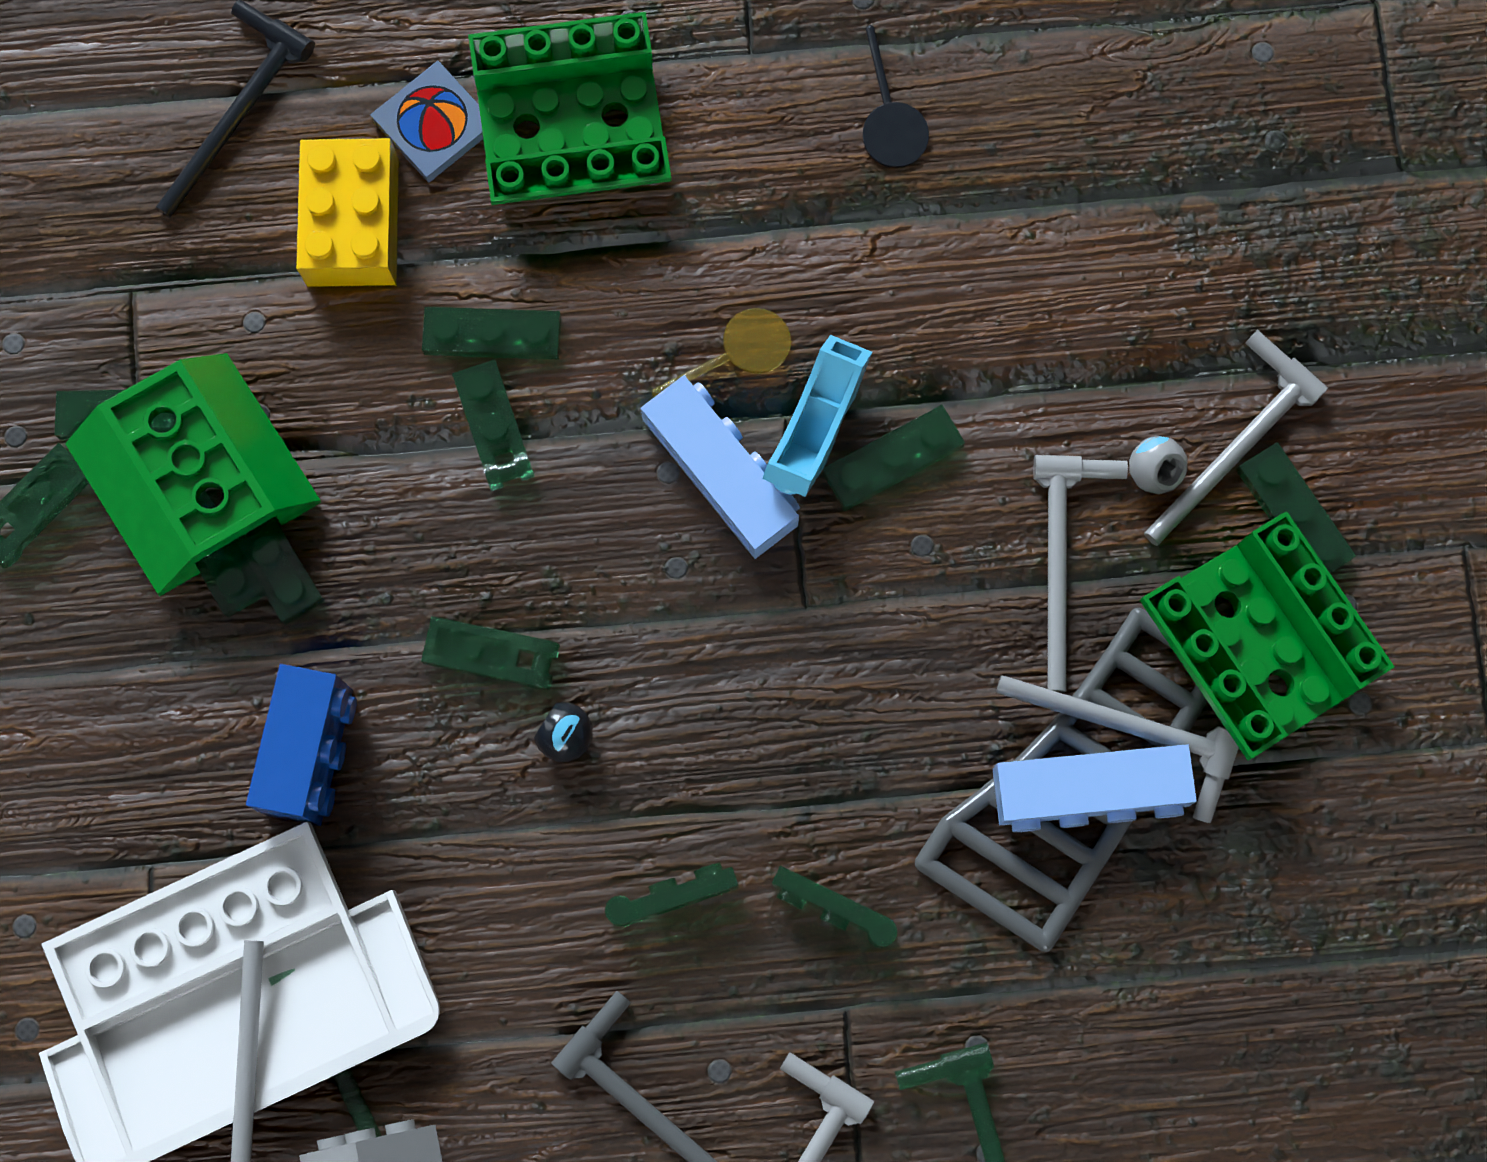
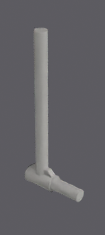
(1297, 387)
(1057, 475)
(1215, 750)
(247, 1051)
(838, 1099)

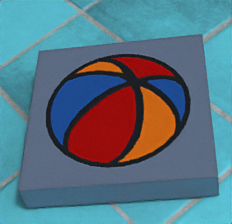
(431, 121)

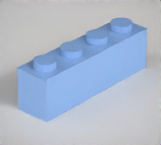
(720, 465)
(1094, 786)

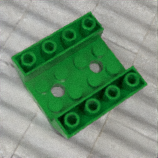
(566, 83)
(155, 478)
(1284, 624)

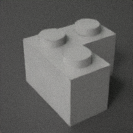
(400, 1144)

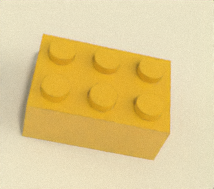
(347, 212)

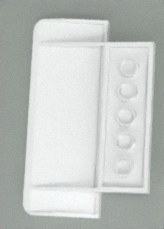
(162, 998)

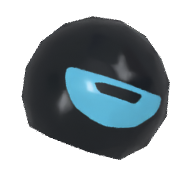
(565, 733)

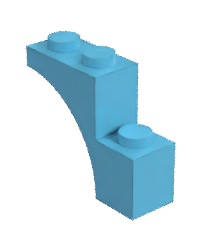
(818, 416)

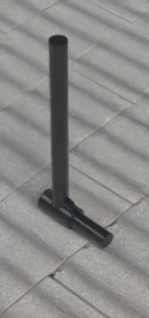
(284, 45)

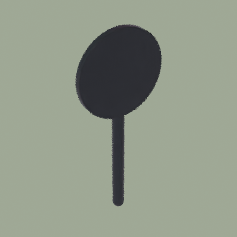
(893, 131)

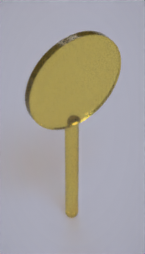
(752, 341)

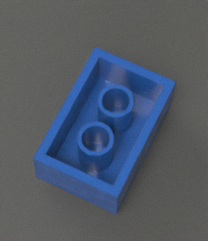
(301, 745)

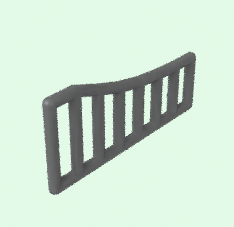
(1093, 859)

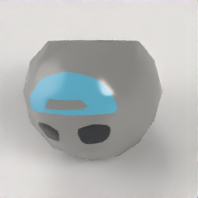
(1158, 464)

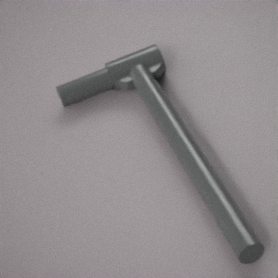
(582, 1058)

